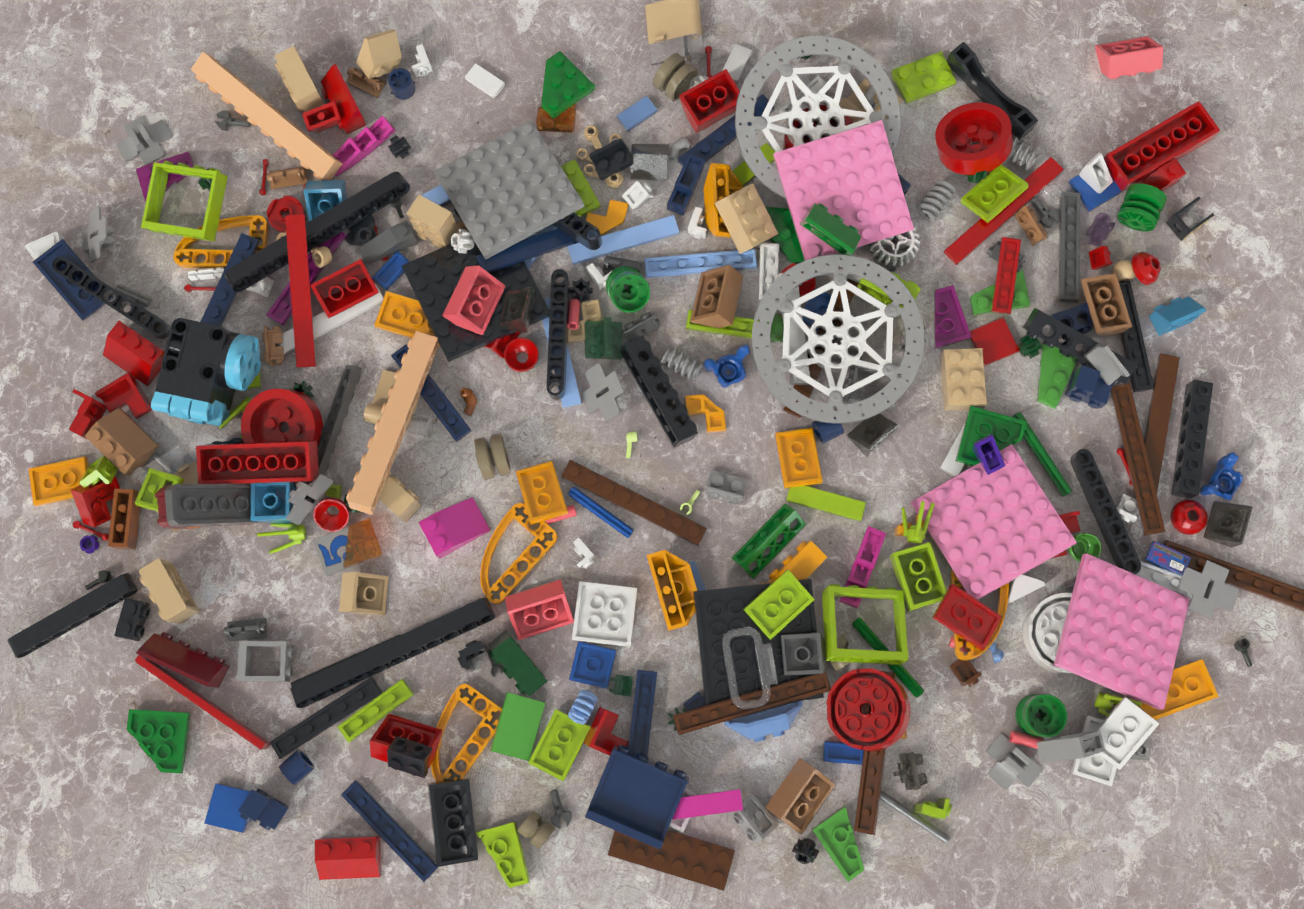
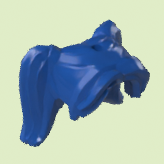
(730, 363)
(1224, 474)

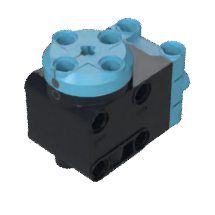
(203, 370)

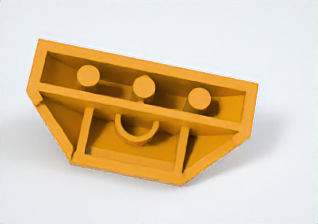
(718, 185)
(674, 587)

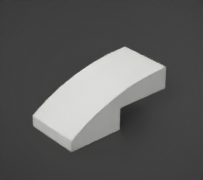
(737, 61)

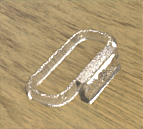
(765, 664)

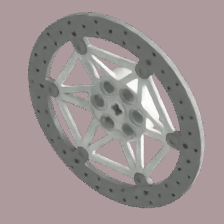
(812, 100)
(841, 333)

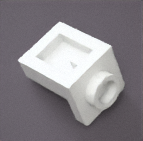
(423, 66)
(637, 194)
(695, 226)
(596, 275)
(262, 287)
(1127, 509)
(581, 549)

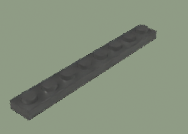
(335, 418)

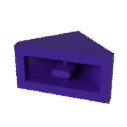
(988, 454)

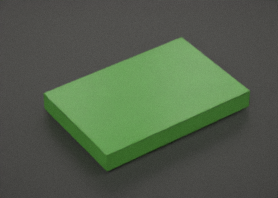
(517, 726)

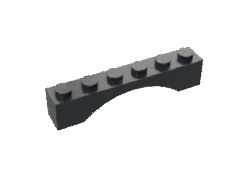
(968, 68)

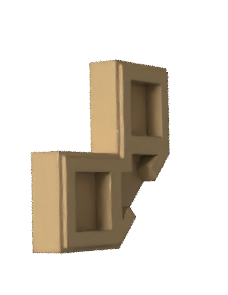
(591, 312)

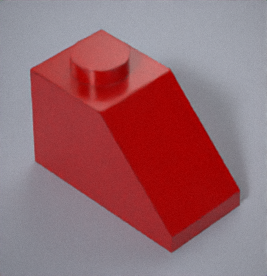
(322, 117)
(1165, 176)

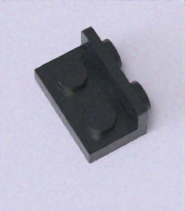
(611, 158)
(132, 619)

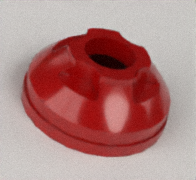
(1146, 267)
(518, 346)
(1180, 518)
(331, 522)

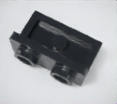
(472, 650)
(409, 756)

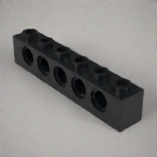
(1039, 319)
(676, 434)
(1192, 439)

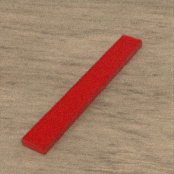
(982, 230)
(300, 290)
(203, 702)

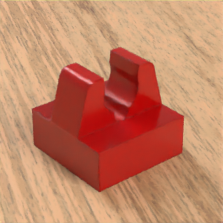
(1100, 258)

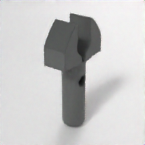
(230, 121)
(1045, 213)
(559, 810)

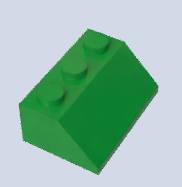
(831, 229)

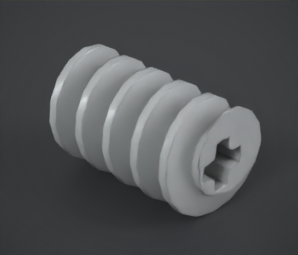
(1023, 154)
(935, 200)
(682, 363)

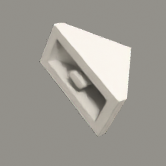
(1096, 174)
(1022, 586)

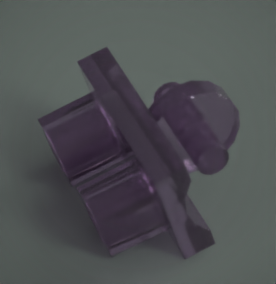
(1100, 229)

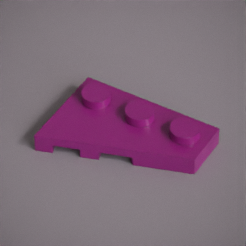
(144, 172)
(949, 319)

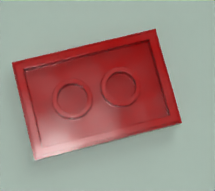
(967, 617)

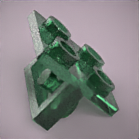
(603, 339)

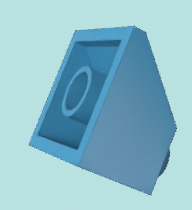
(323, 195)
(1175, 315)
(271, 502)

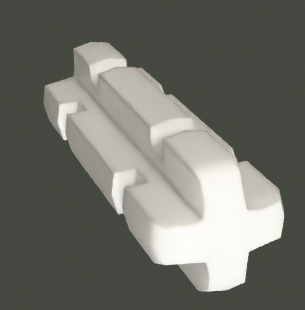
(205, 273)

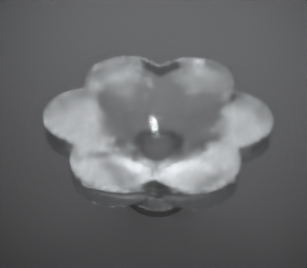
(1052, 195)

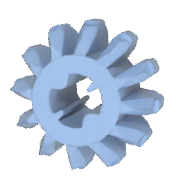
(583, 707)

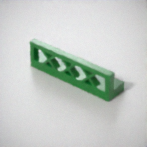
(767, 537)

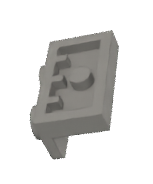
(725, 486)
(754, 819)

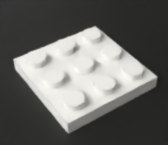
(604, 614)

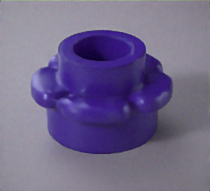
(84, 544)

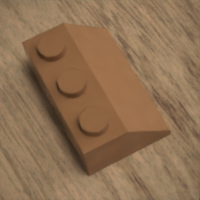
(717, 297)
(1106, 304)
(122, 441)
(800, 796)

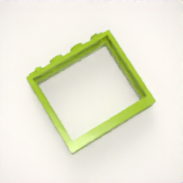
(156, 195)
(836, 654)

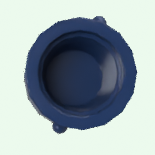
(401, 84)
(827, 431)
(296, 767)

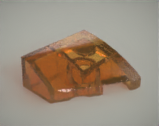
(562, 123)
(361, 543)

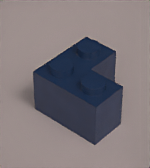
(1088, 387)
(264, 808)

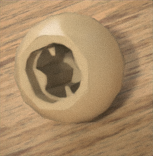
(1124, 270)

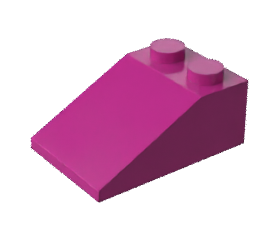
(454, 527)

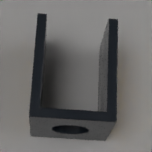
(1186, 231)

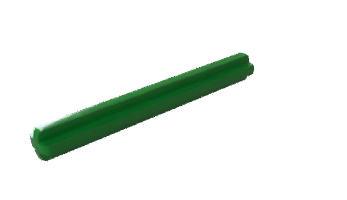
(1044, 458)
(877, 645)

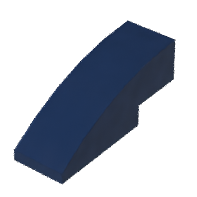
(686, 184)

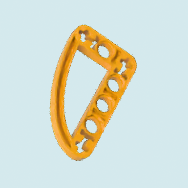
(183, 246)
(525, 555)
(1001, 610)
(474, 738)

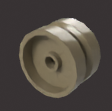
(674, 76)
(489, 457)

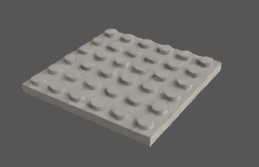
(508, 189)

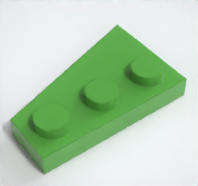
(982, 301)
(1054, 375)
(838, 840)

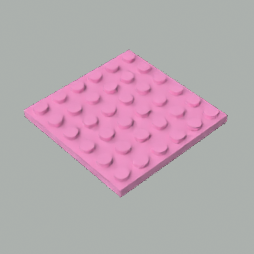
(850, 177)
(994, 524)
(1122, 631)

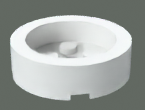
(1044, 629)

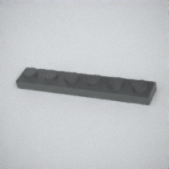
(1069, 247)

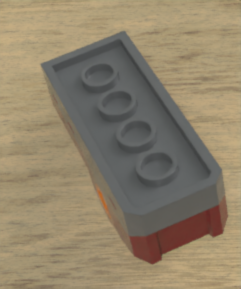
(204, 505)

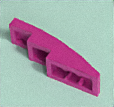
(363, 144)
(864, 563)
(709, 804)

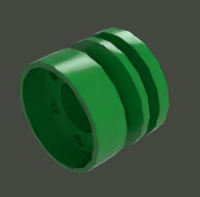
(1141, 207)
(633, 297)
(1051, 719)

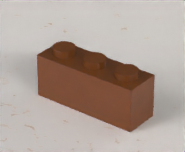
(124, 520)

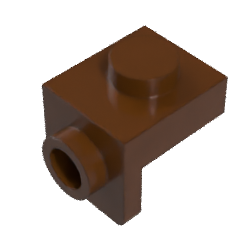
(965, 672)

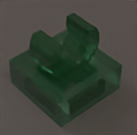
(622, 685)

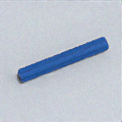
(600, 512)

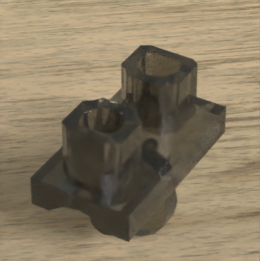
(908, 771)

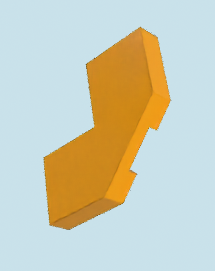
(615, 216)
(714, 414)

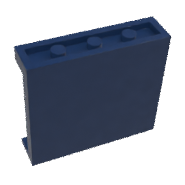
(637, 796)

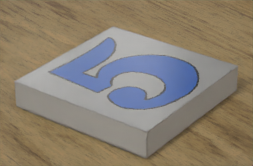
(332, 551)

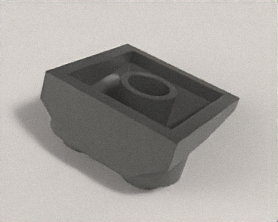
(803, 653)

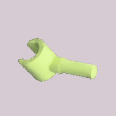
(631, 437)
(691, 501)

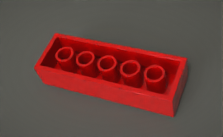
(1160, 145)
(257, 462)

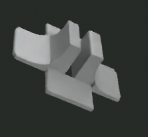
(152, 134)
(101, 231)
(599, 384)
(301, 504)
(1205, 594)
(1007, 769)

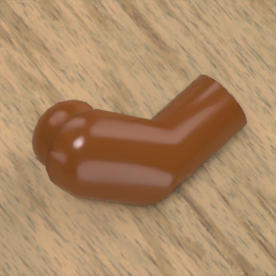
(470, 400)

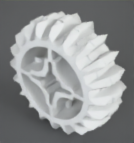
(910, 240)

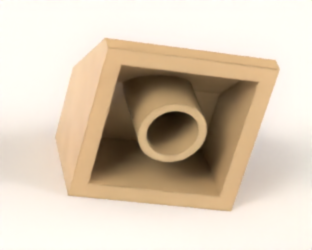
(379, 54)
(363, 593)

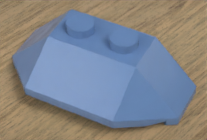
(766, 722)

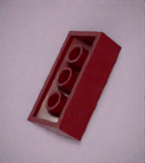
(184, 660)

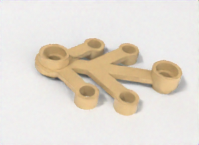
(596, 143)

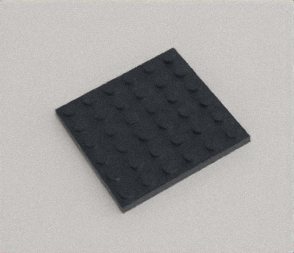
(434, 281)
(722, 611)

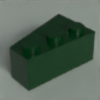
(516, 663)

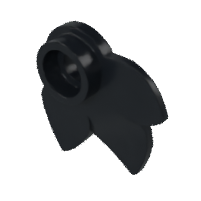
(360, 230)

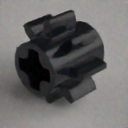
(399, 147)
(581, 285)
(805, 851)

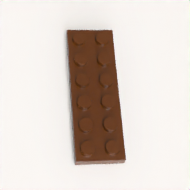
(678, 856)

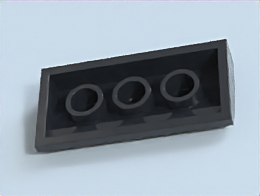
(452, 822)

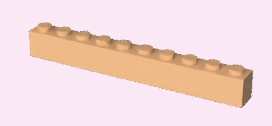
(266, 116)
(393, 423)

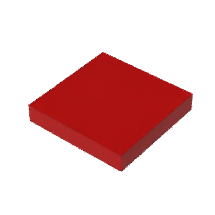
(995, 341)

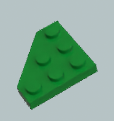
(563, 85)
(787, 235)
(982, 423)
(161, 737)

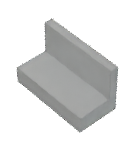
(1105, 361)

